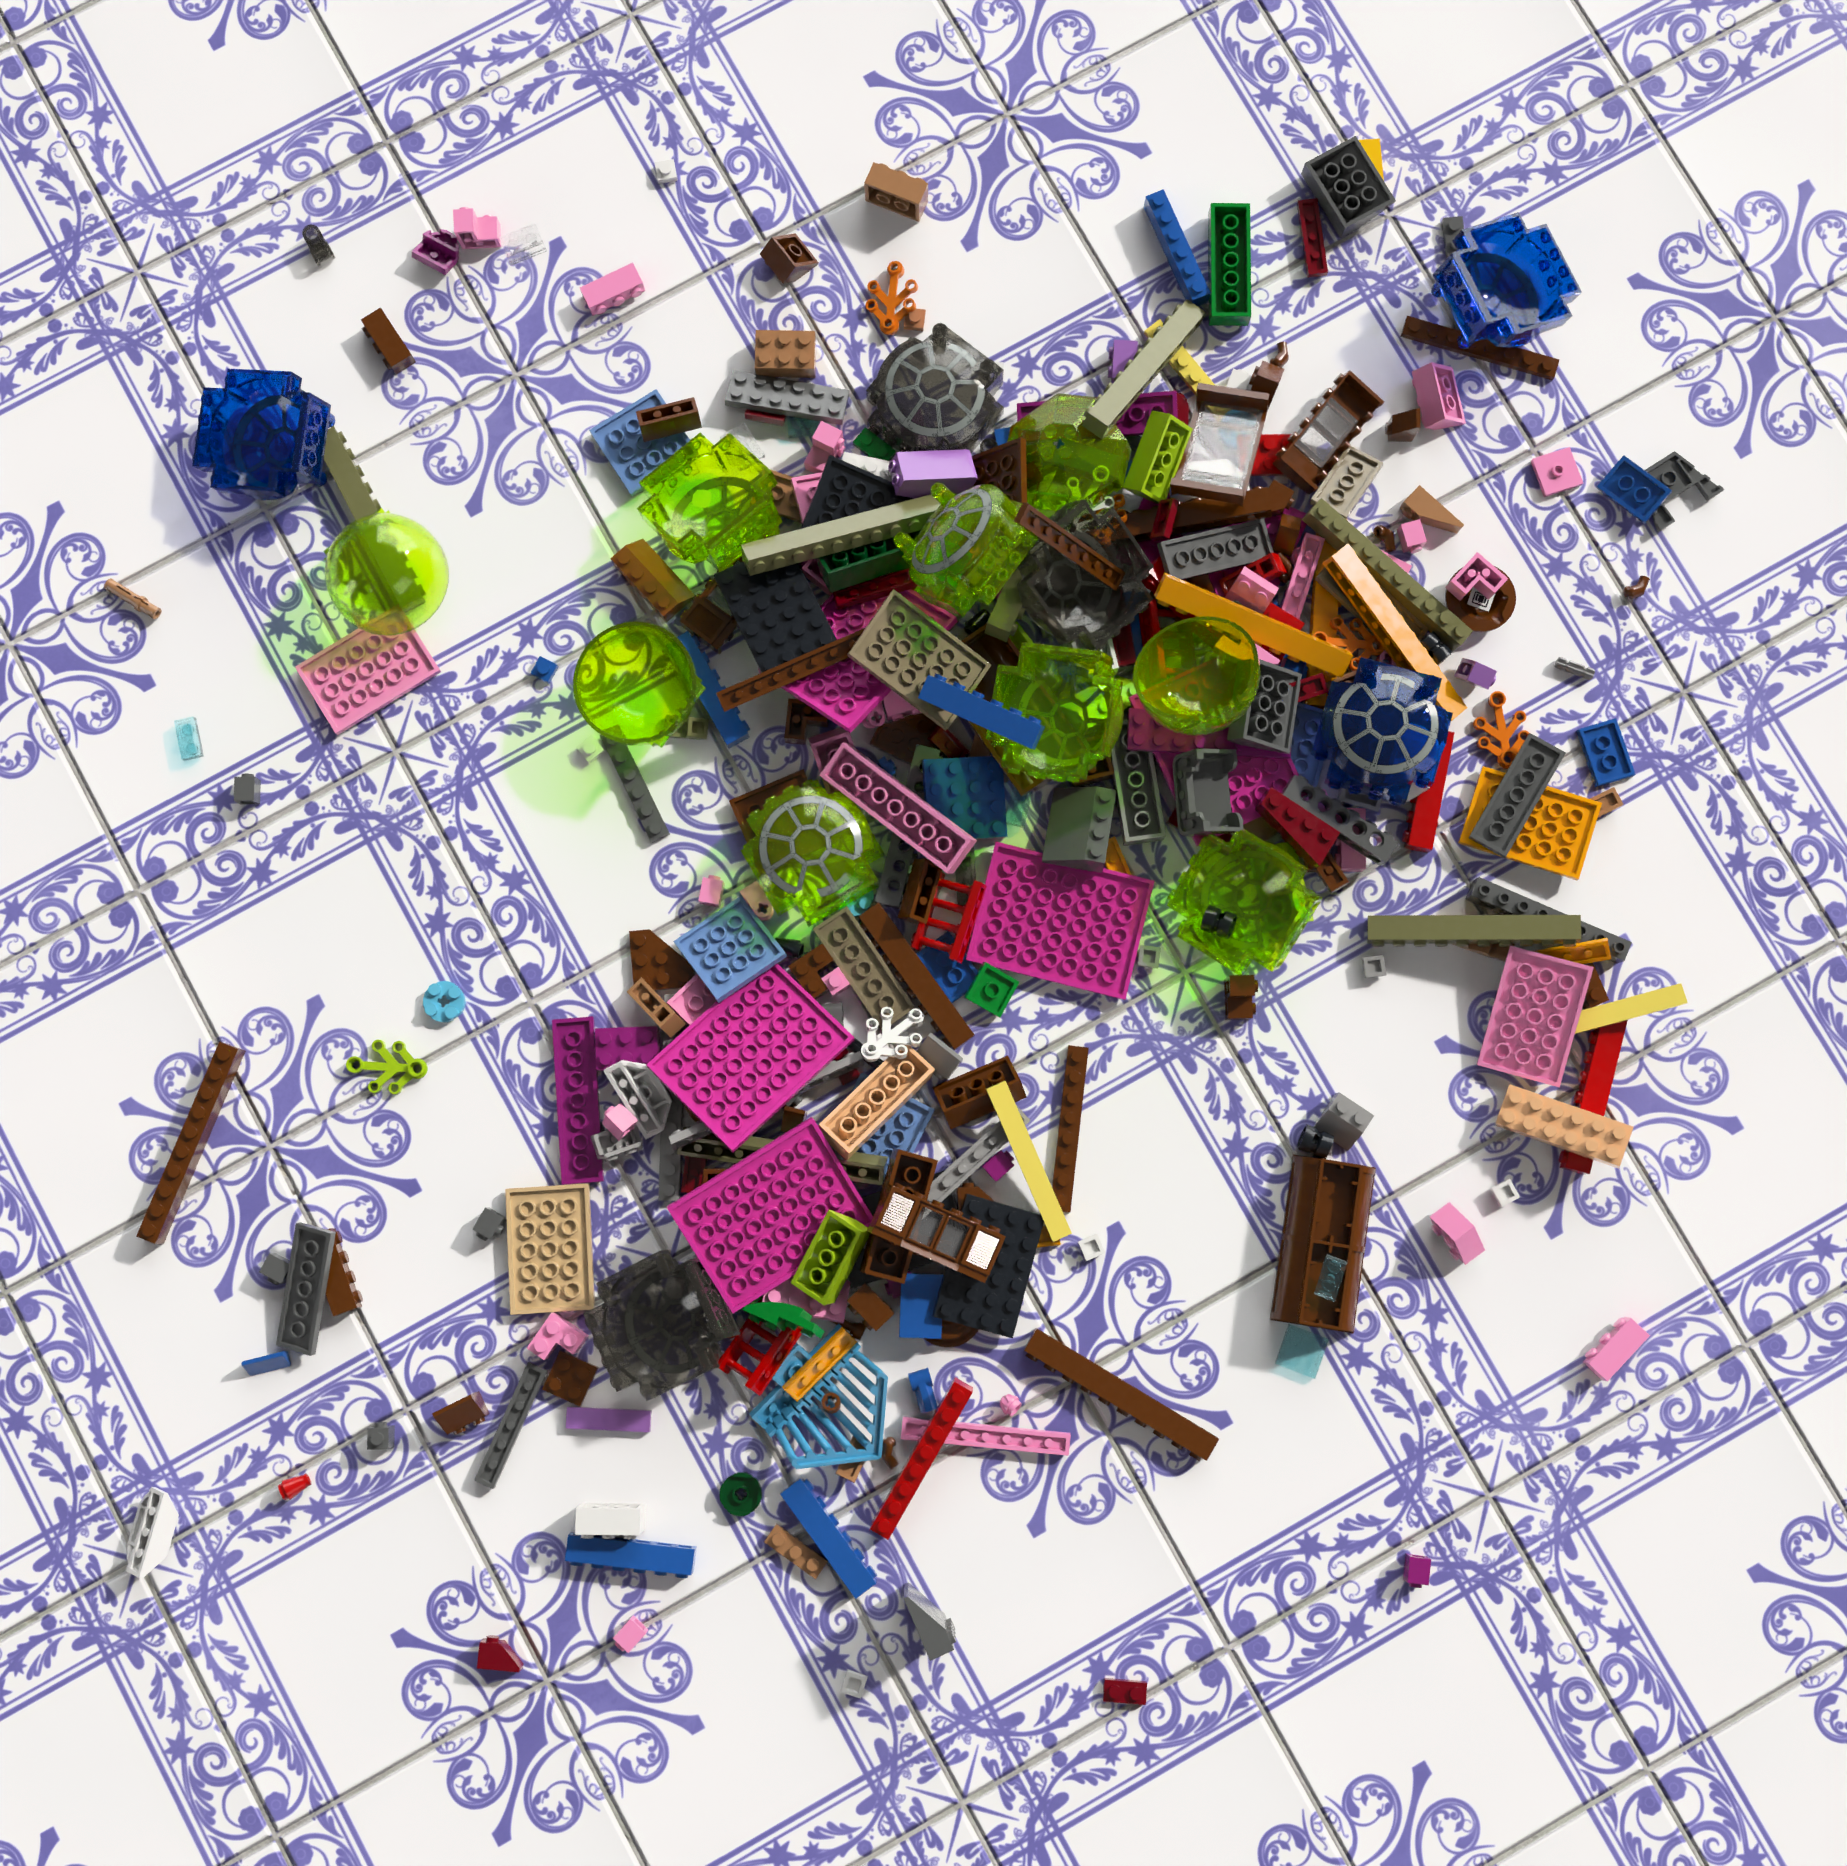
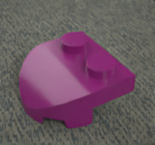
(438, 250)

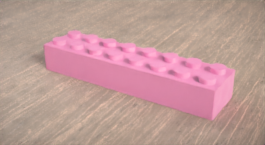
(898, 808)

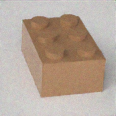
(896, 191)
(785, 353)

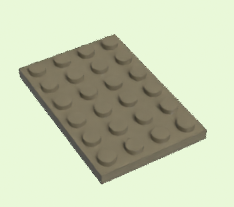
(907, 646)

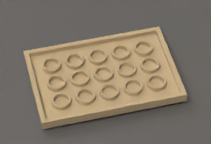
(550, 1249)

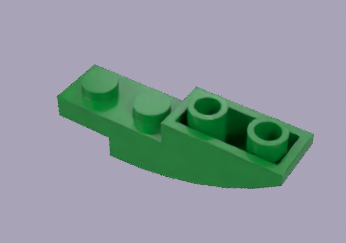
(783, 1315)

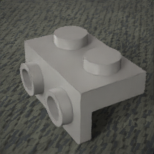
(608, 1146)

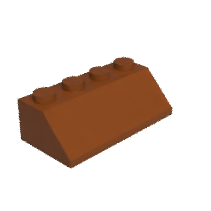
(652, 579)

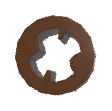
(825, 1401)

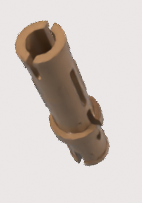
(139, 602)

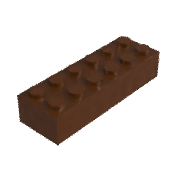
(880, 1255)

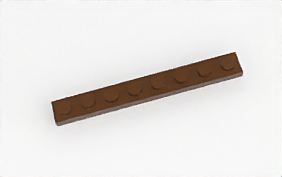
(1512, 358)
(1069, 546)
(787, 672)
(1069, 1125)

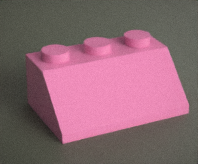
(1438, 396)

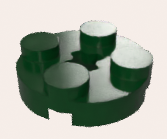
(731, 1501)

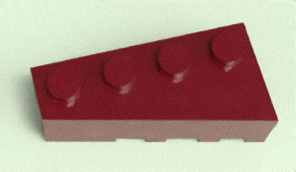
(1297, 826)

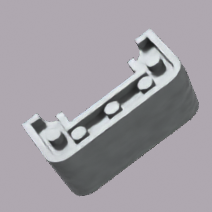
(1204, 792)

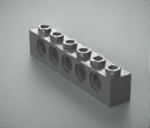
(1333, 806)

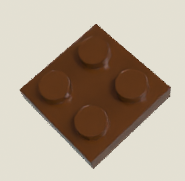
(570, 1378)

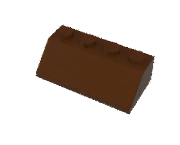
(966, 1095)

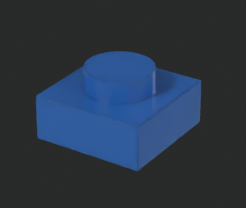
(544, 670)
(887, 765)

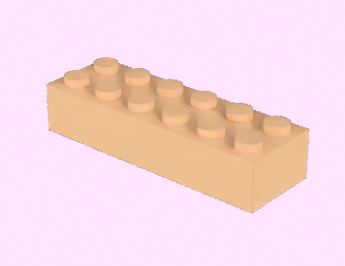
(875, 1102)
(1564, 1126)

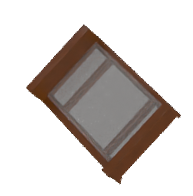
(1222, 444)

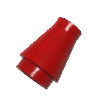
(291, 1487)

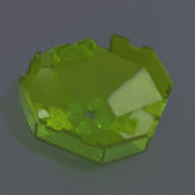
(1078, 470)

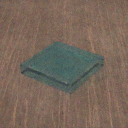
(1301, 1351)

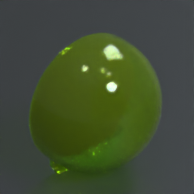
(386, 573)
(1198, 675)
(636, 684)

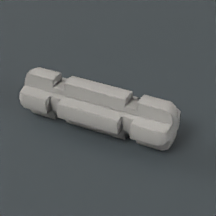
(1574, 668)

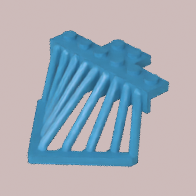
(779, 1407)

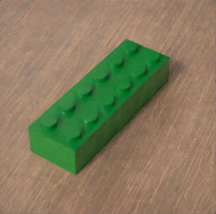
(1229, 264)

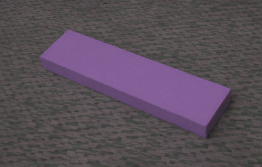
(608, 1419)

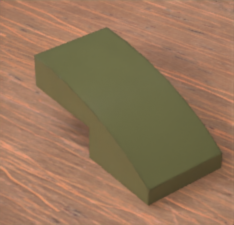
(693, 729)

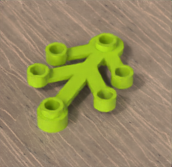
(391, 1067)

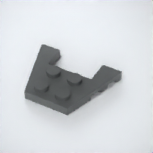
(1679, 476)

